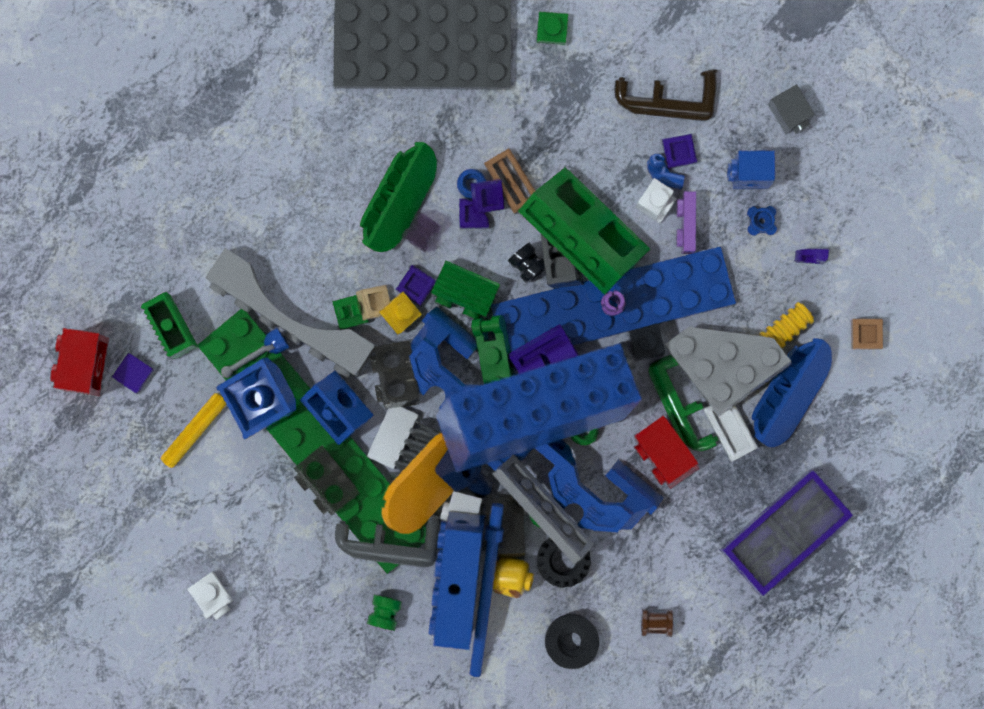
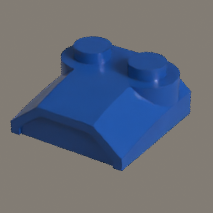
(258, 397)

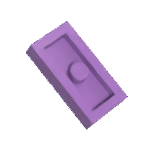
(687, 235)

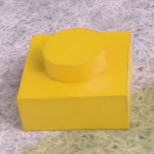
(400, 313)

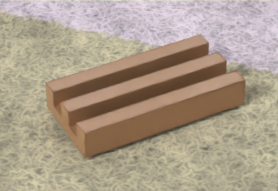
(498, 159)

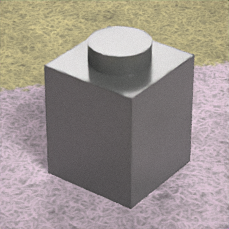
(791, 110)

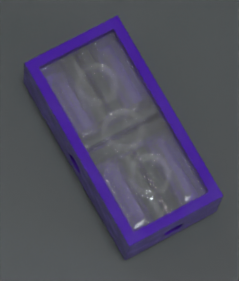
(786, 532)

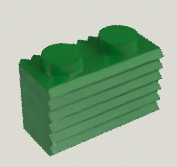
(465, 290)
(169, 325)

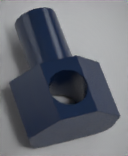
(470, 478)

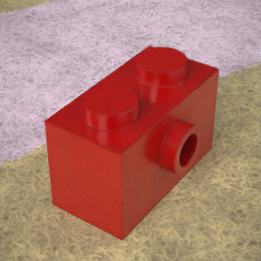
(666, 453)

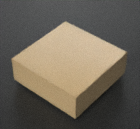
(372, 301)

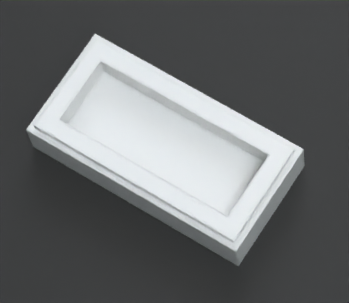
(731, 432)
(392, 436)

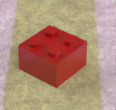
(79, 362)

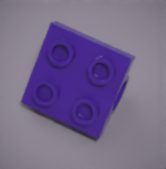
(543, 350)

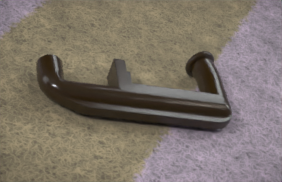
(670, 108)

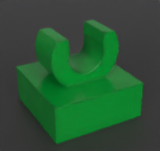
(348, 313)

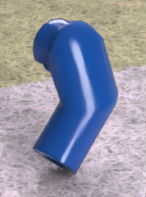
(659, 171)

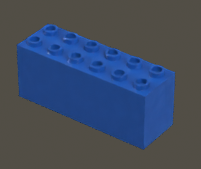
(537, 407)

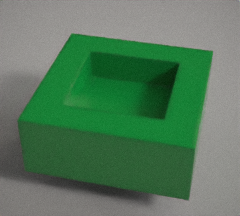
(552, 28)

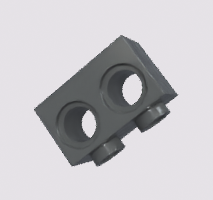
(558, 268)

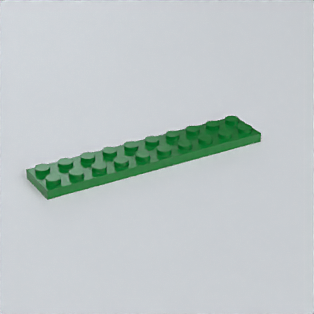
(303, 434)

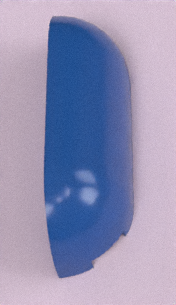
(791, 392)

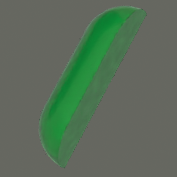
(398, 197)

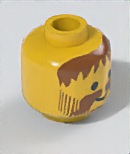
(512, 577)

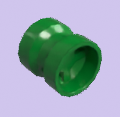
(384, 612)

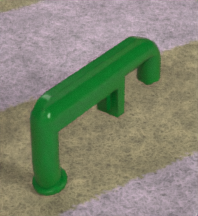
(674, 407)

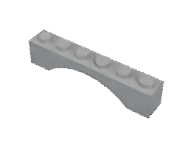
(238, 278)

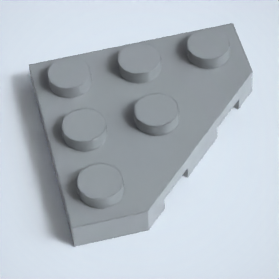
(726, 364)

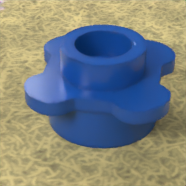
(767, 214)

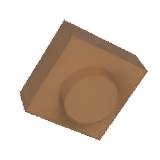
(866, 334)

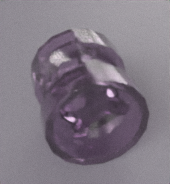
(420, 233)

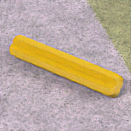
(193, 430)

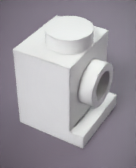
(656, 200)

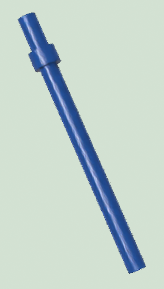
(493, 536)

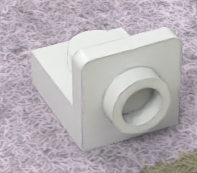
(211, 596)

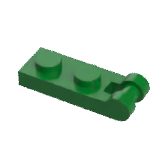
(493, 353)

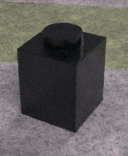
(646, 343)

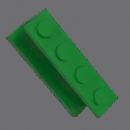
(584, 230)

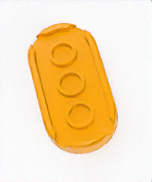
(417, 490)

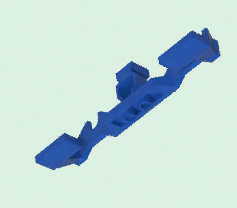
(564, 475)

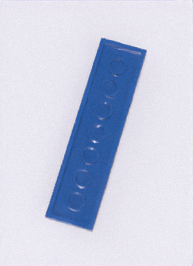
(650, 295)

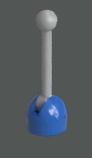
(273, 343)

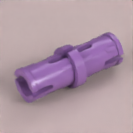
(614, 296)

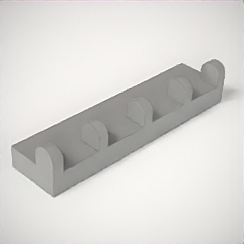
(543, 509)

